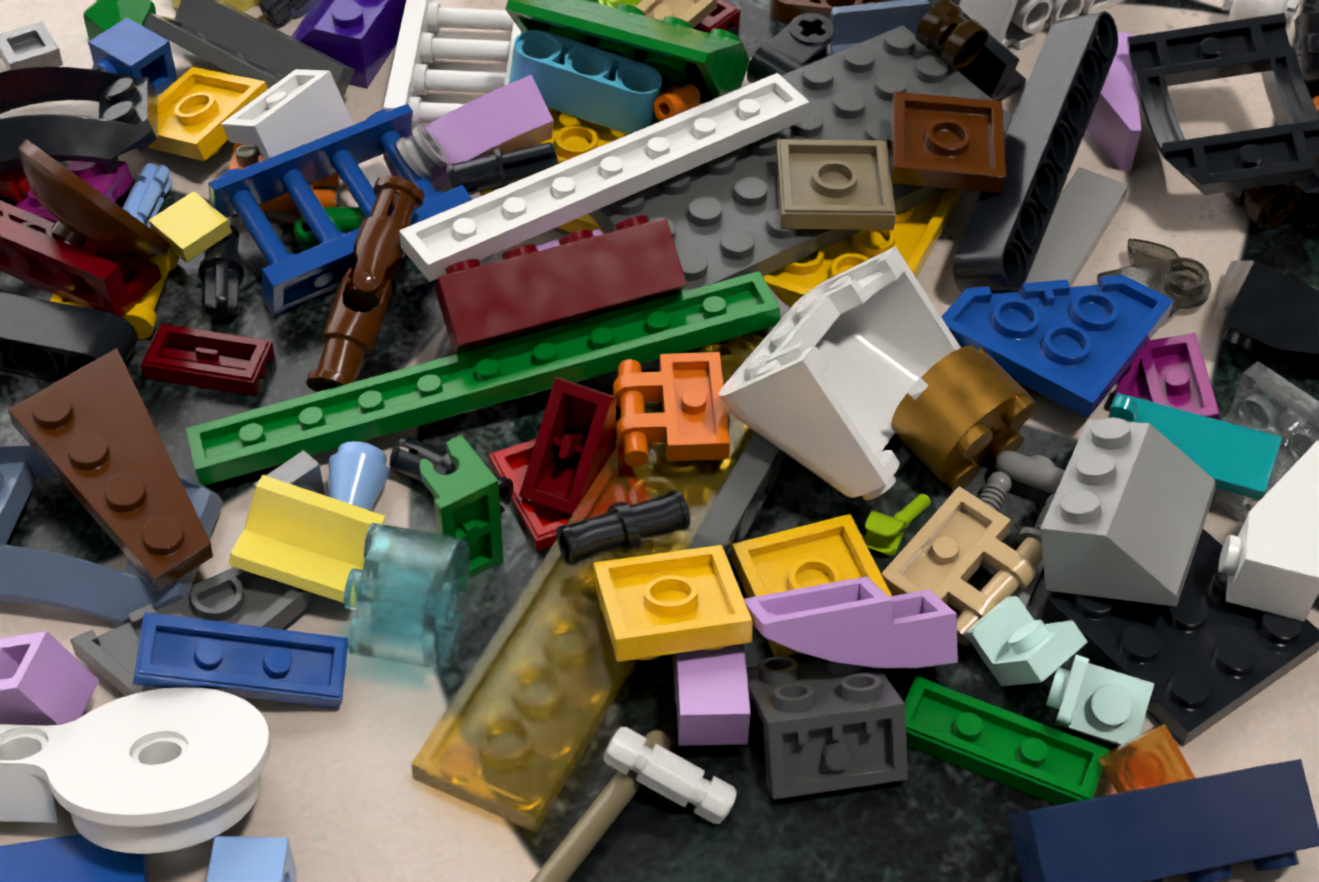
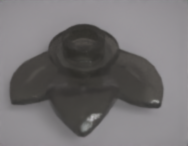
(1167, 273)

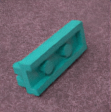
(1231, 454)

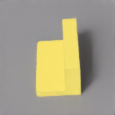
(302, 538)

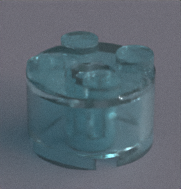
(407, 596)

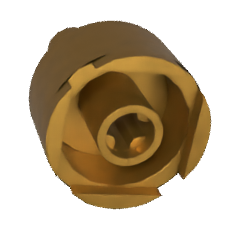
(963, 416)

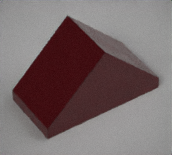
(570, 445)

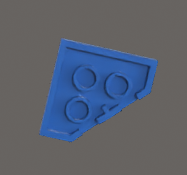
(1062, 337)

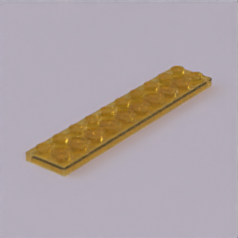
(552, 662)

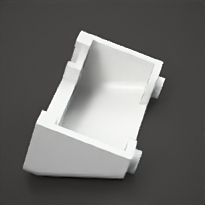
(838, 371)

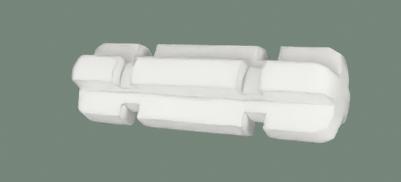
(670, 775)

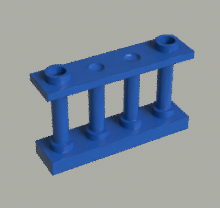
(312, 273)

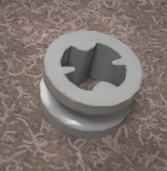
(422, 152)

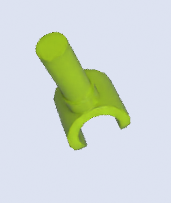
(886, 532)

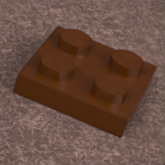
(947, 142)

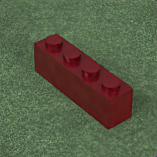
(558, 284)

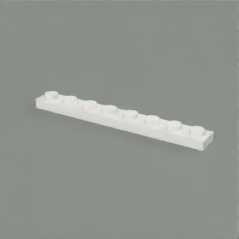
(602, 176)

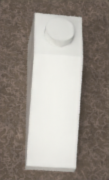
(1277, 550)

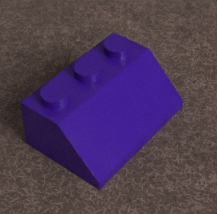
(354, 33)

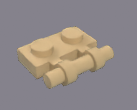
(953, 548)

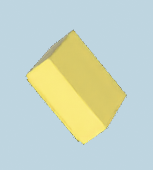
(191, 226)

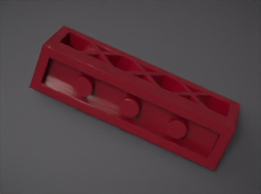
(80, 275)

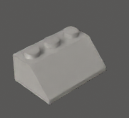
(1125, 516)

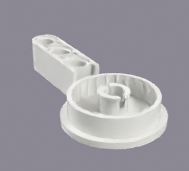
(140, 769)

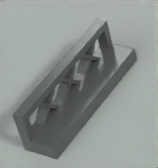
(242, 43)

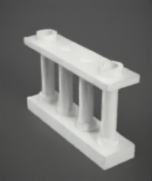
(419, 46)

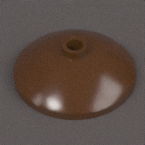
(84, 212)

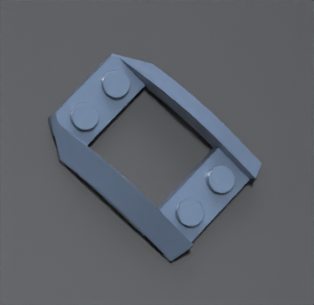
(70, 582)

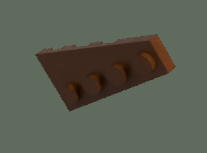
(115, 464)

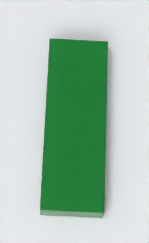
(1001, 744)

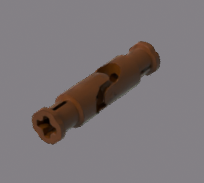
(378, 255)

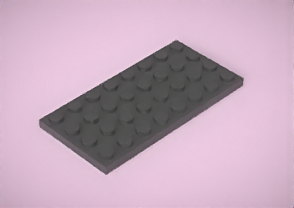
(728, 208)

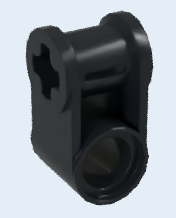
(794, 47)

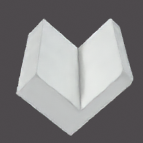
(290, 113)

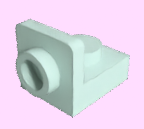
(1022, 648)
(1099, 701)

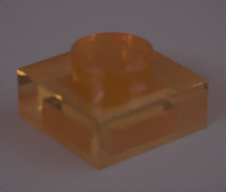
(1146, 761)

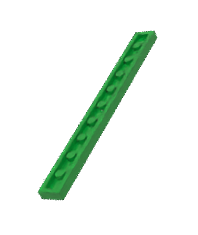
(479, 377)

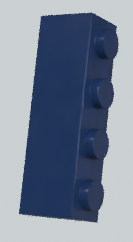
(1172, 829)

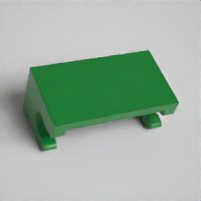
(467, 504)

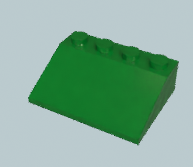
(680, 54)

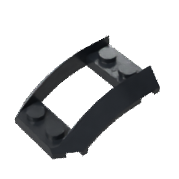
(1221, 51)
(124, 123)

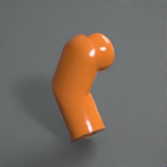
(676, 100)

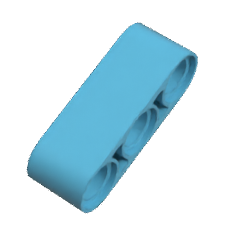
(587, 80)

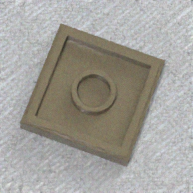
(834, 184)

